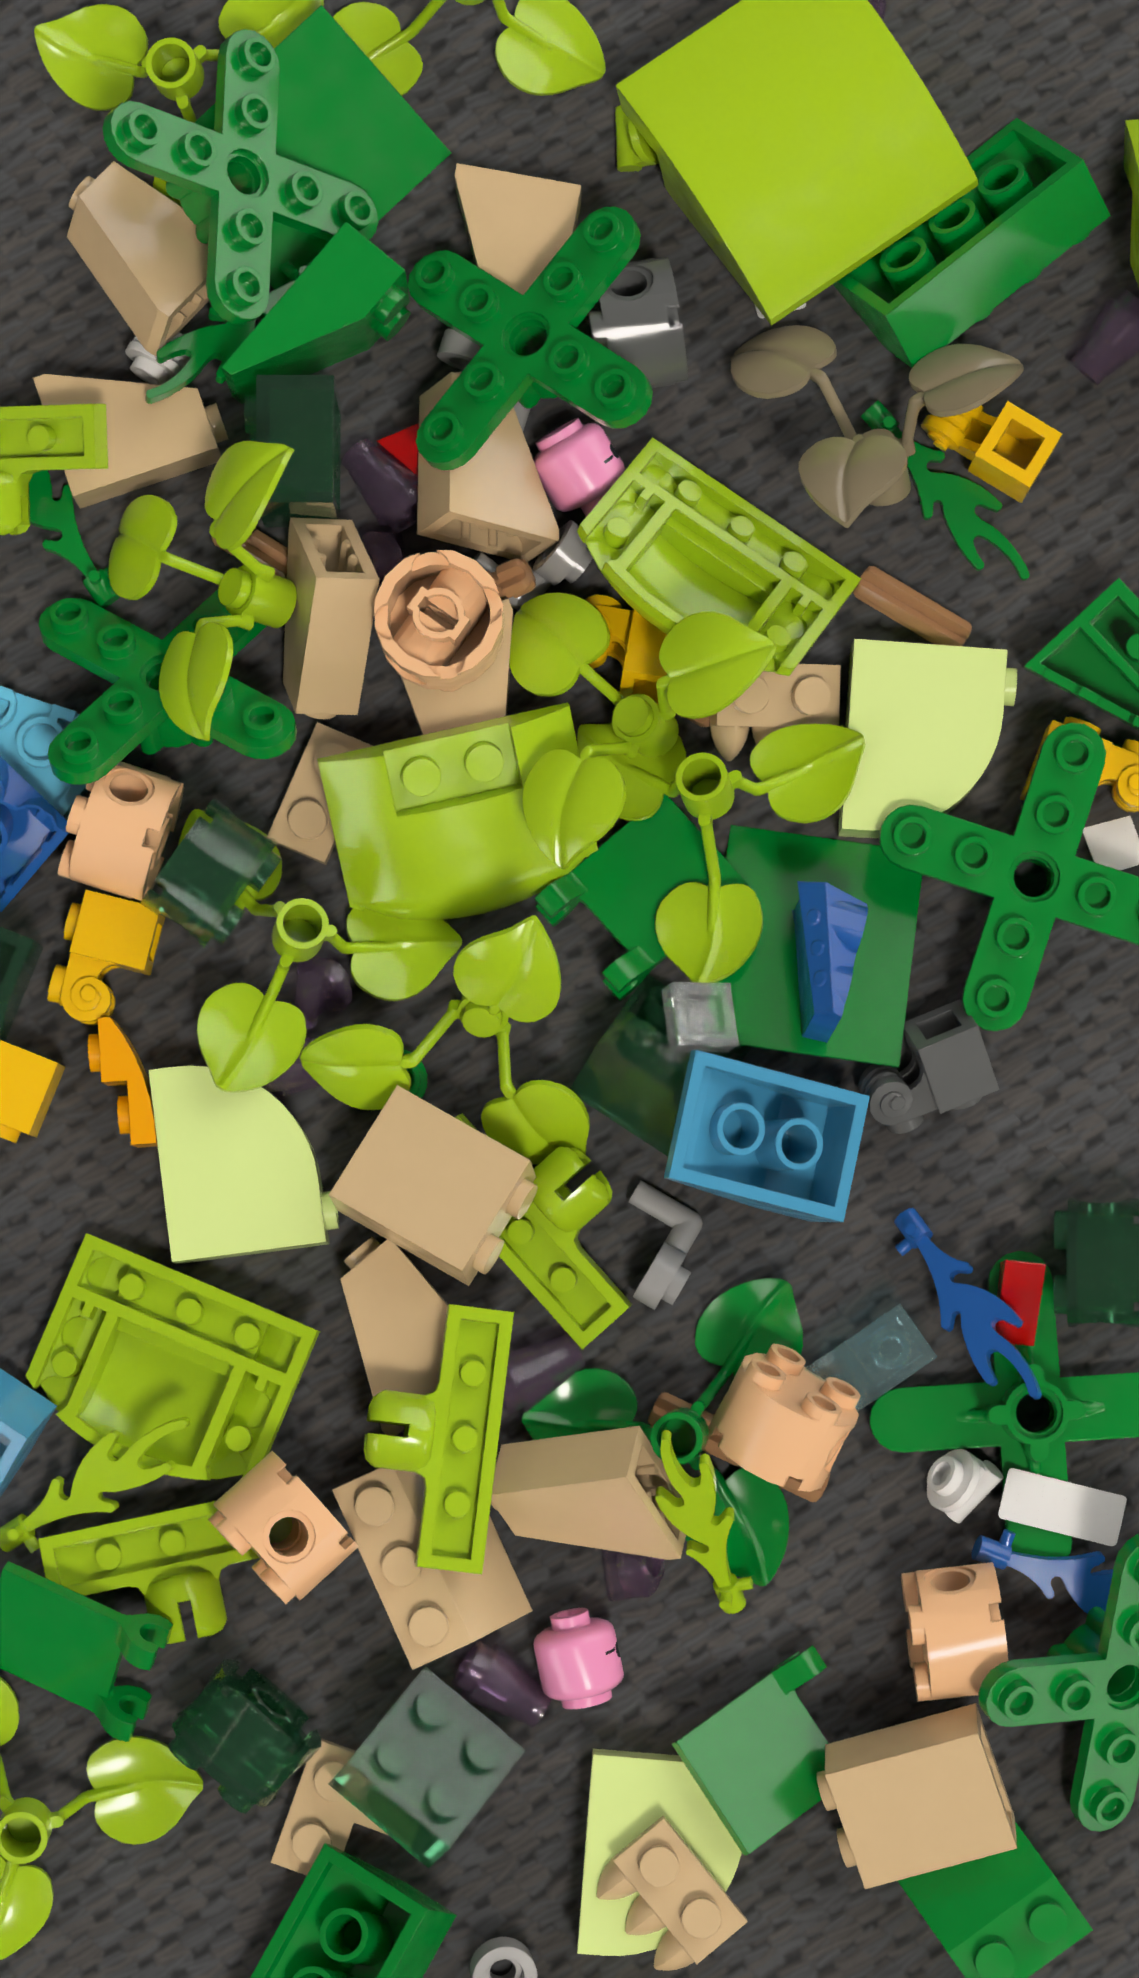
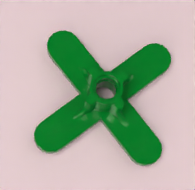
(234, 179)
(529, 340)
(132, 707)
(986, 862)
(986, 1415)
(1087, 1680)

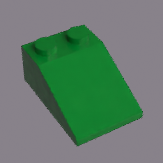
(326, 316)
(999, 1912)

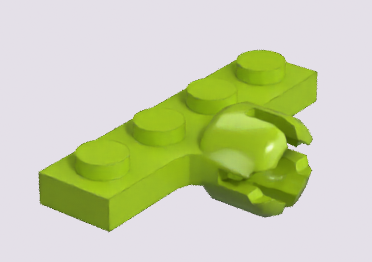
(45, 440)
(546, 1250)
(451, 1437)
(163, 1554)

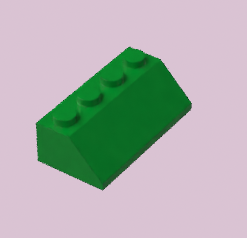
(981, 248)
(355, 1925)

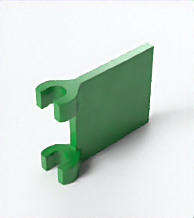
(627, 884)
(77, 1647)
(760, 1754)

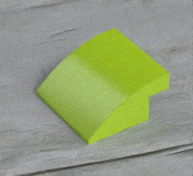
(796, 142)

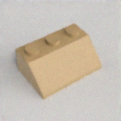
(427, 1606)

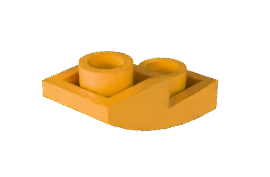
(120, 1065)

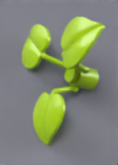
(101, 49)
(540, 52)
(236, 497)
(553, 641)
(806, 778)
(499, 978)
(256, 1039)
(138, 1799)

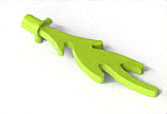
(96, 1474)
(695, 1517)

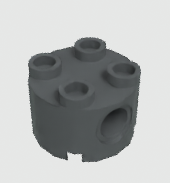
(641, 321)

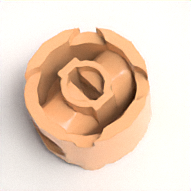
(439, 619)
(121, 831)
(784, 1419)
(311, 1548)
(953, 1629)

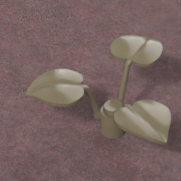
(868, 467)

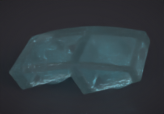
(876, 1356)

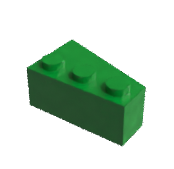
(1098, 655)

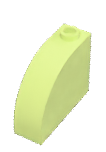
(925, 723)
(234, 1170)
(624, 1800)

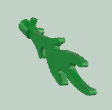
(211, 343)
(954, 494)
(61, 518)

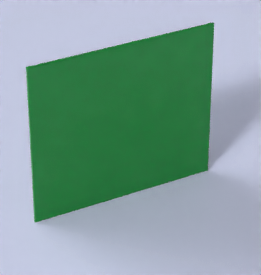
(344, 122)
(767, 983)

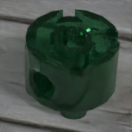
(212, 873)
(1100, 1262)
(243, 1736)

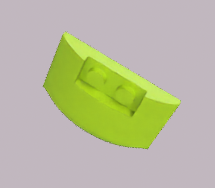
(691, 546)
(441, 819)
(156, 1346)

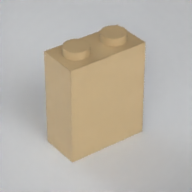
(435, 1186)
(917, 1797)

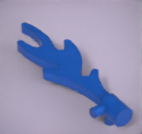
(977, 1307)
(1075, 1571)

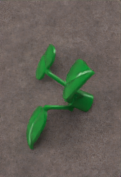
(732, 1326)

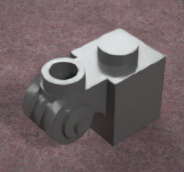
(944, 1074)

